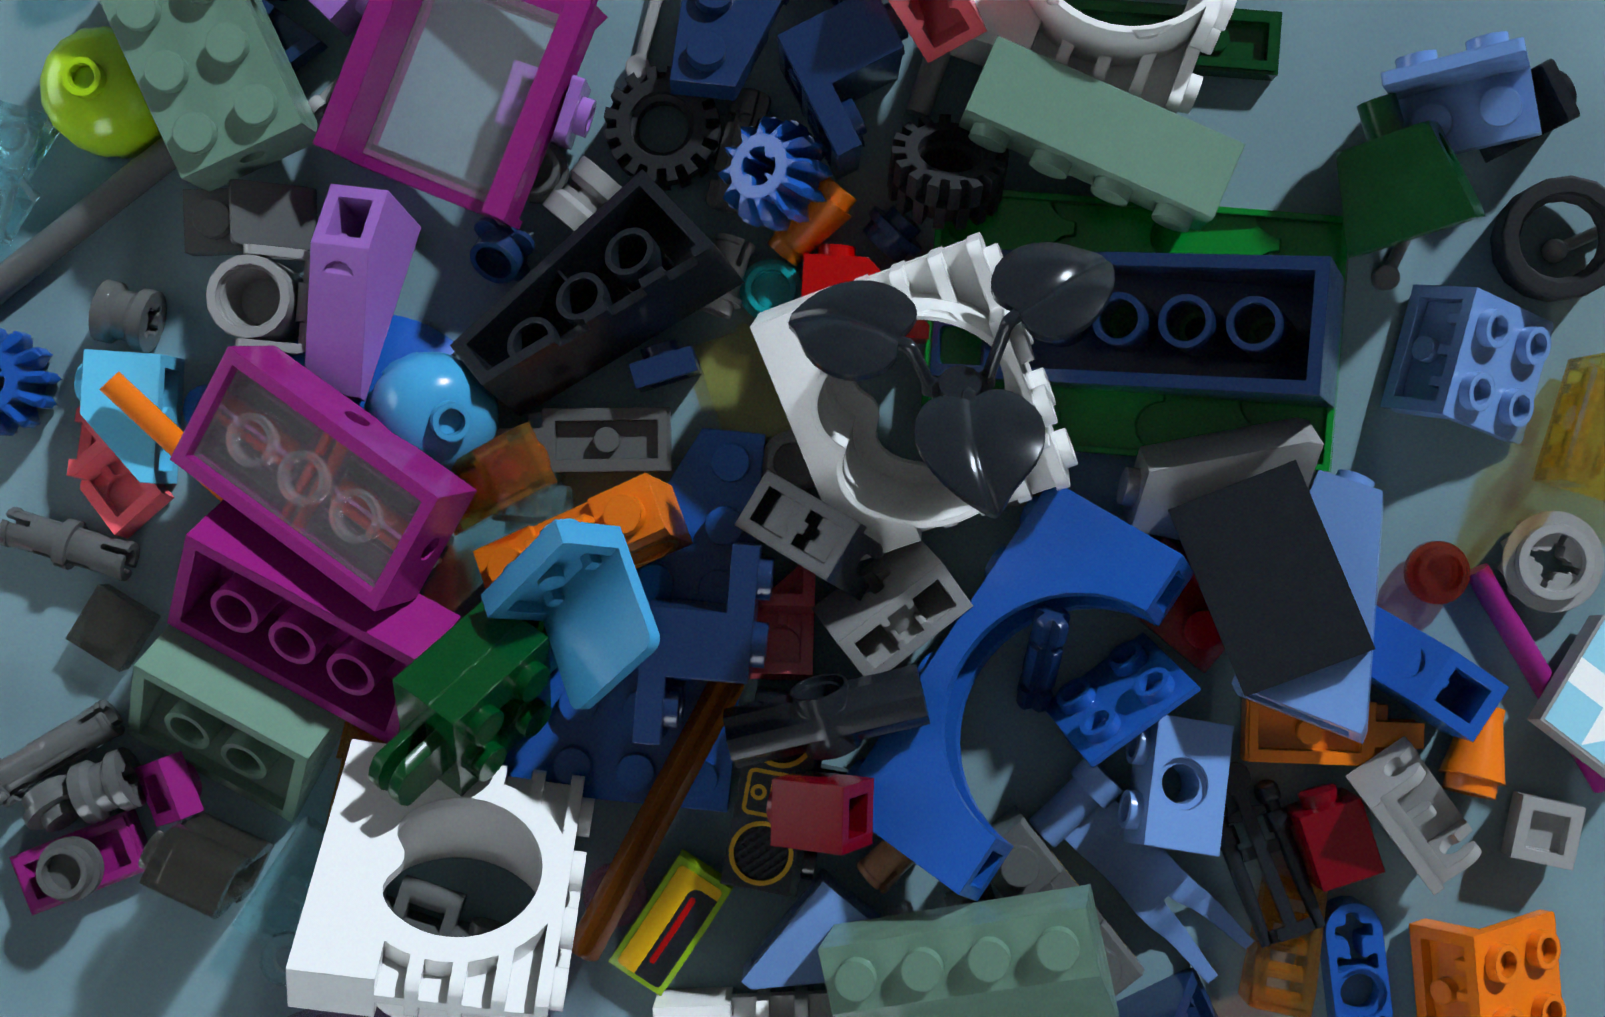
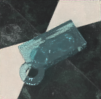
(278, 901)

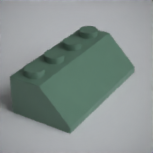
(1100, 137)
(974, 960)

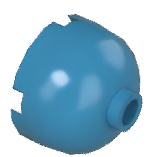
(435, 405)

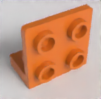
(1488, 970)

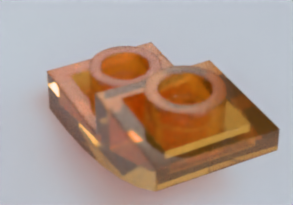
(504, 474)

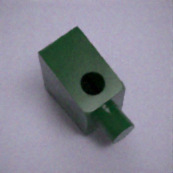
(1400, 181)

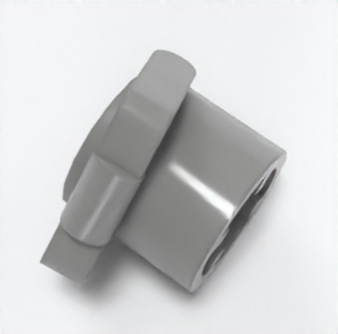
(261, 298)

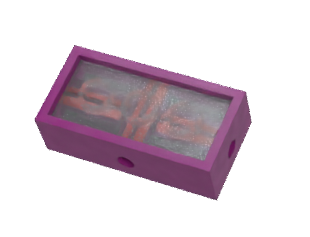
(322, 475)

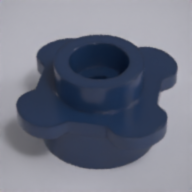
(500, 251)

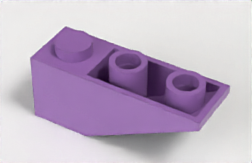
(355, 283)

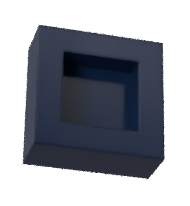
(664, 365)

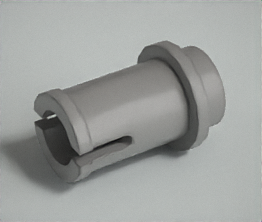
(738, 256)

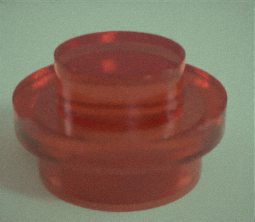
(1436, 572)

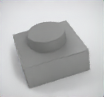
(1543, 830)

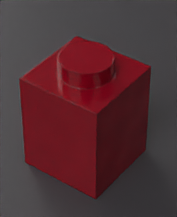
(821, 812)
(1334, 837)

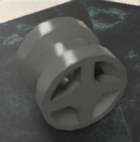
(127, 315)
(105, 786)

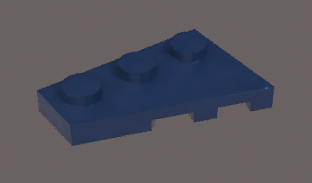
(719, 45)

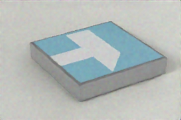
(1574, 699)

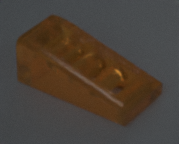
(1302, 974)

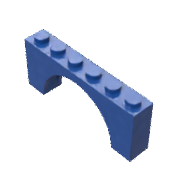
(1059, 557)

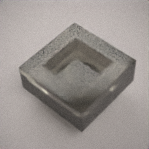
(113, 627)

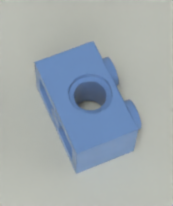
(1195, 817)

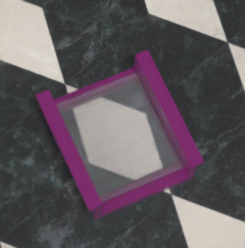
(458, 95)

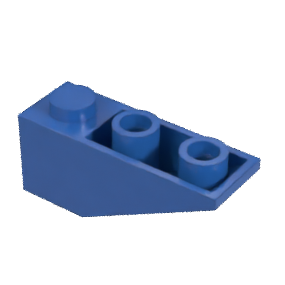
(1432, 678)

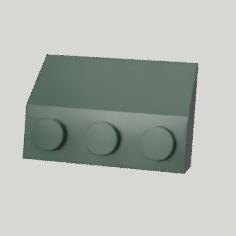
(230, 722)

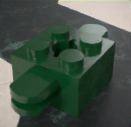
(466, 705)

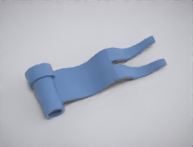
(1087, 818)

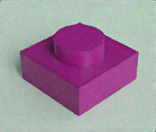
(170, 788)

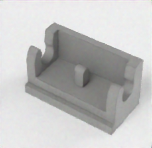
(1415, 813)

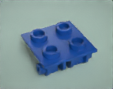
(1119, 698)

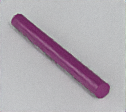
(1520, 645)

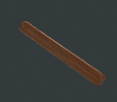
(653, 819)

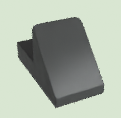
(248, 214)

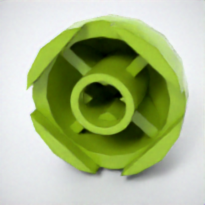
(95, 96)

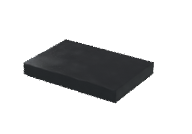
(1271, 578)

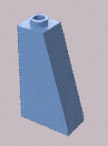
(1340, 694)

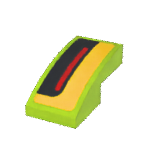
(671, 922)

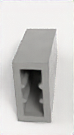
(1198, 465)

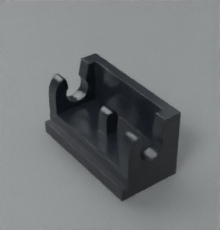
(809, 533)

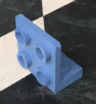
(1474, 95)
(1468, 360)

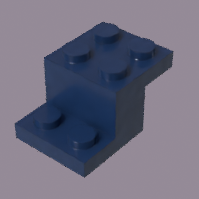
(836, 62)
(704, 643)

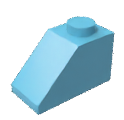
(159, 379)

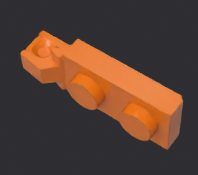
(1284, 739)

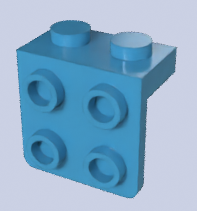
(590, 602)

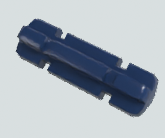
(1042, 658)

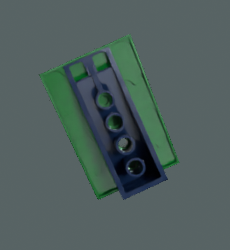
(1136, 376)

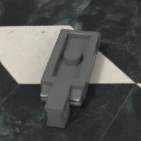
(604, 439)

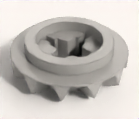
(1576, 548)

